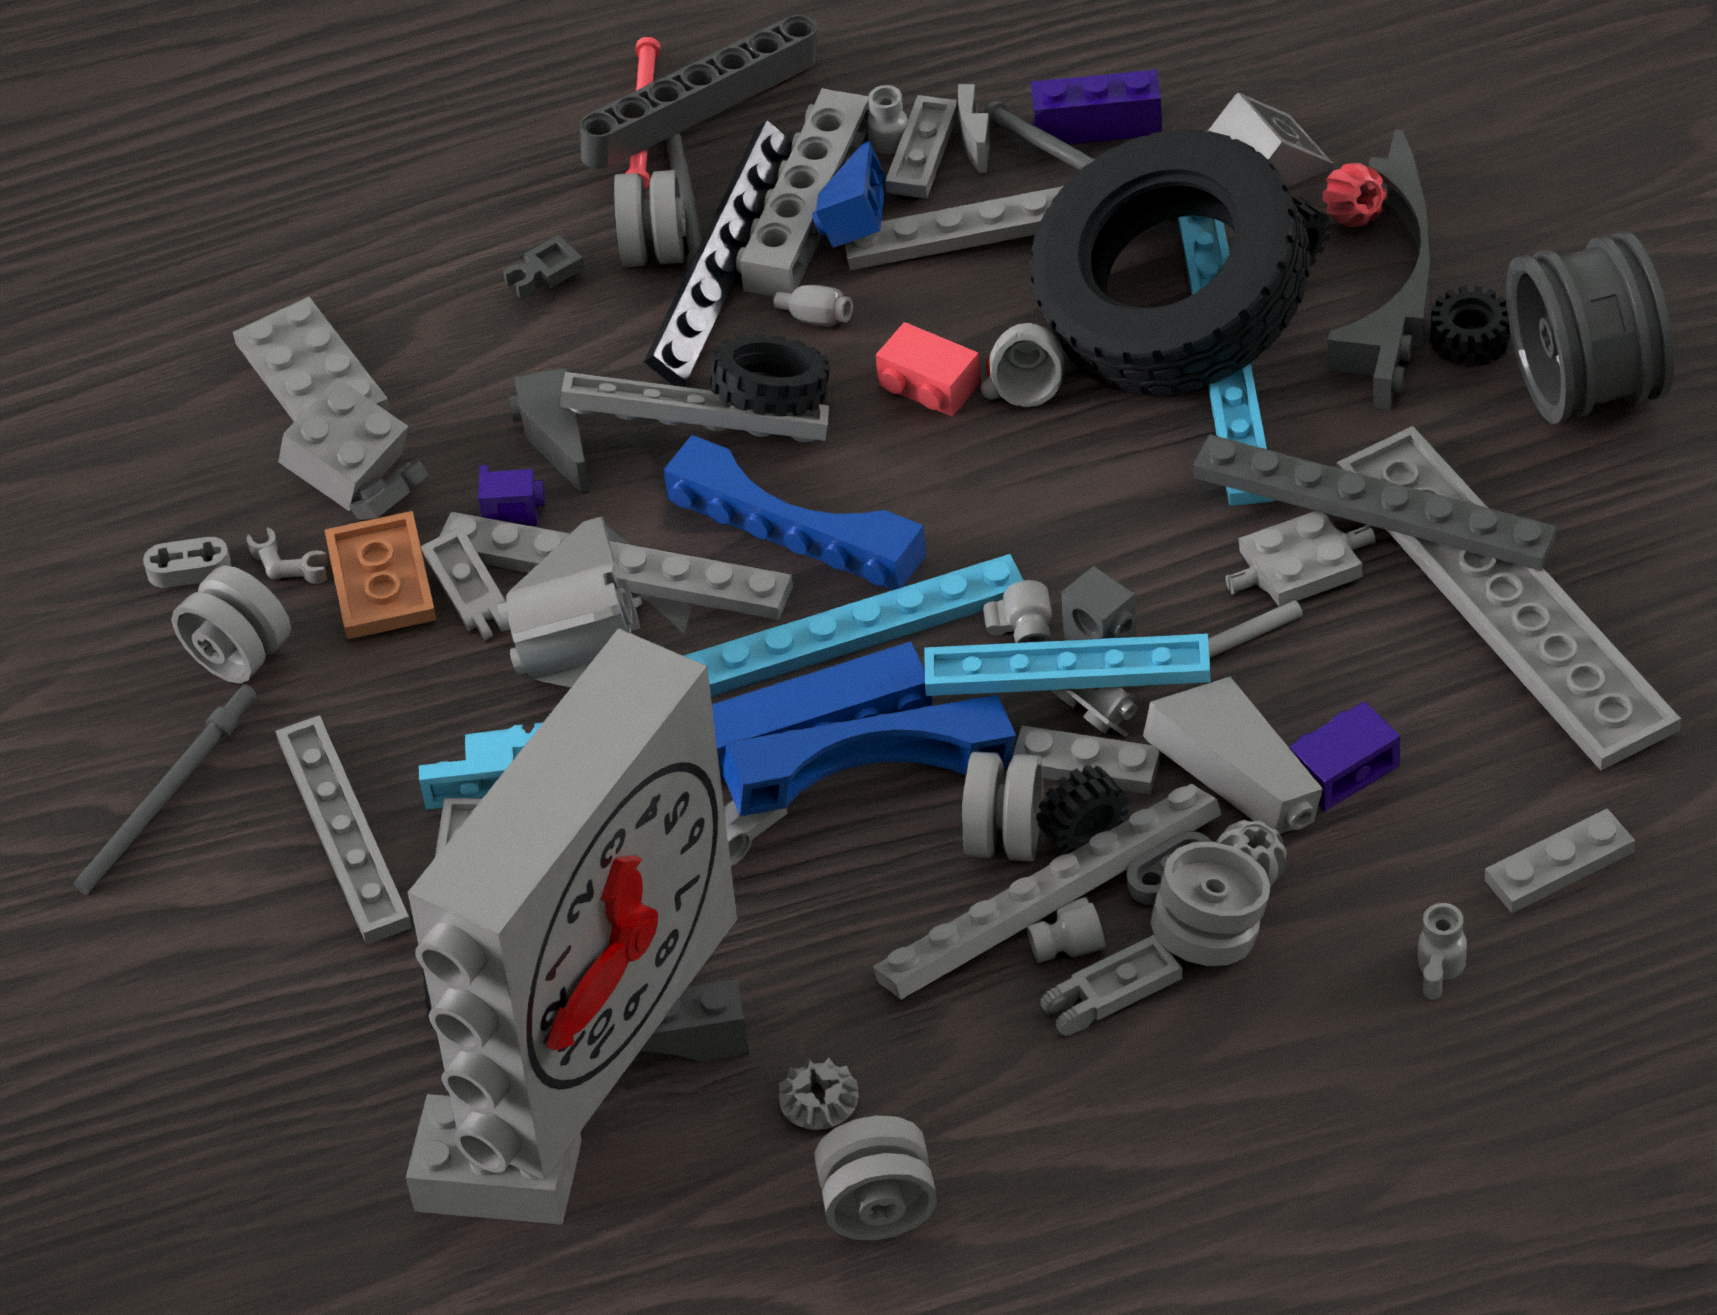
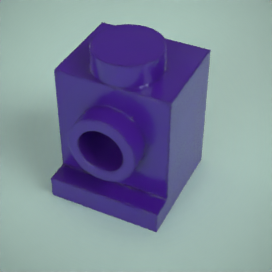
(510, 495)

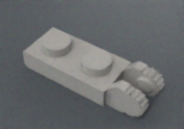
(1111, 985)

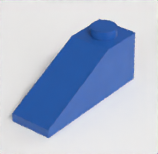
(853, 199)

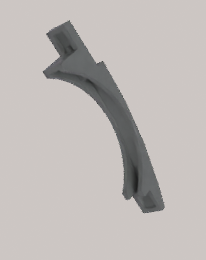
(1387, 335)

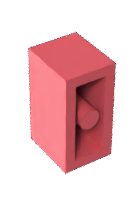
(928, 369)

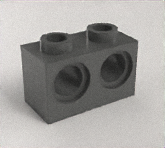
(1098, 608)

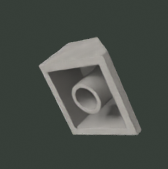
(1274, 136)

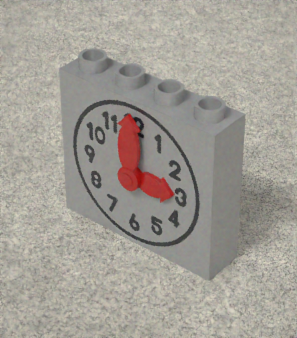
(576, 904)

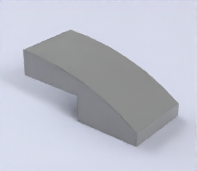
(973, 128)

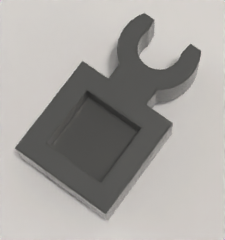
(547, 263)
(380, 494)

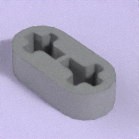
(185, 561)

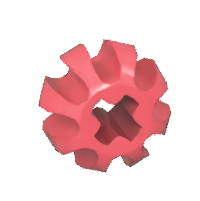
(1354, 195)

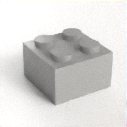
(342, 443)

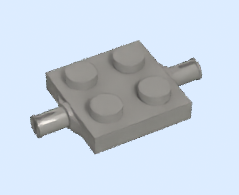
(1300, 558)

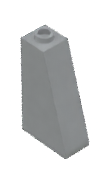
(1235, 753)

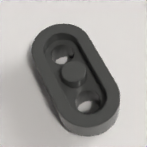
(1150, 866)

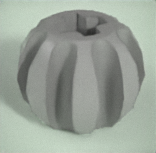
(1259, 842)

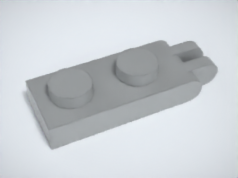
(465, 580)

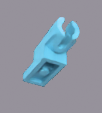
(486, 760)

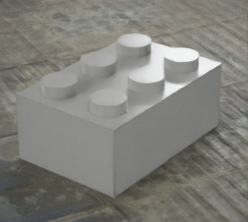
(450, 1184)

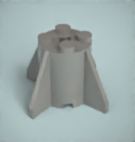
(568, 607)

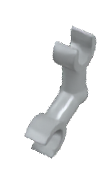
(310, 566)

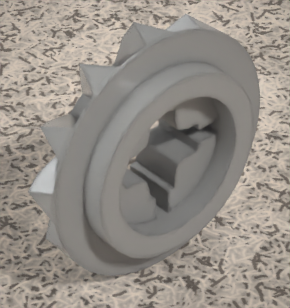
(801, 1105)

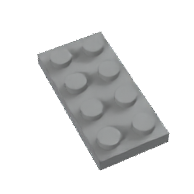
(301, 356)

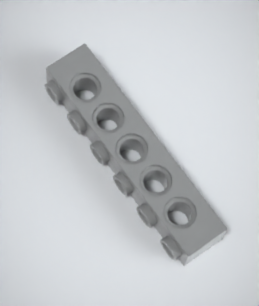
(786, 233)

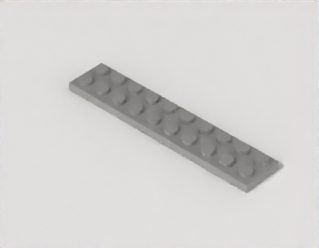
(1527, 619)

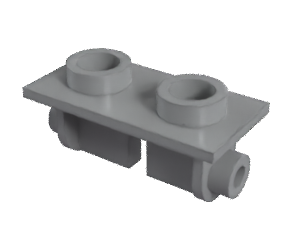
(1105, 706)

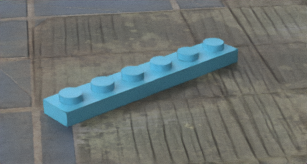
(1067, 664)

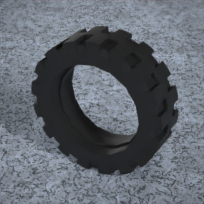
(799, 391)

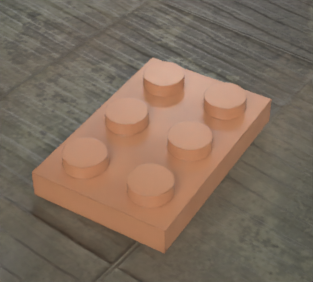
(380, 575)

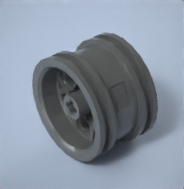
(1590, 327)

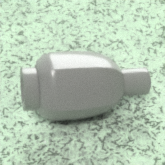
(816, 305)

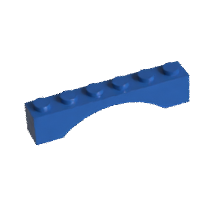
(867, 544)
(776, 768)

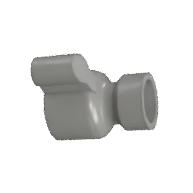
(886, 119)
(1023, 610)
(1074, 932)
(1441, 947)

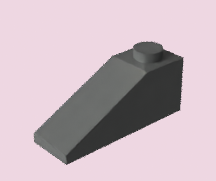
(549, 426)

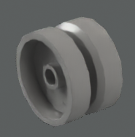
(653, 218)
(231, 624)
(997, 805)
(1210, 903)
(875, 1178)

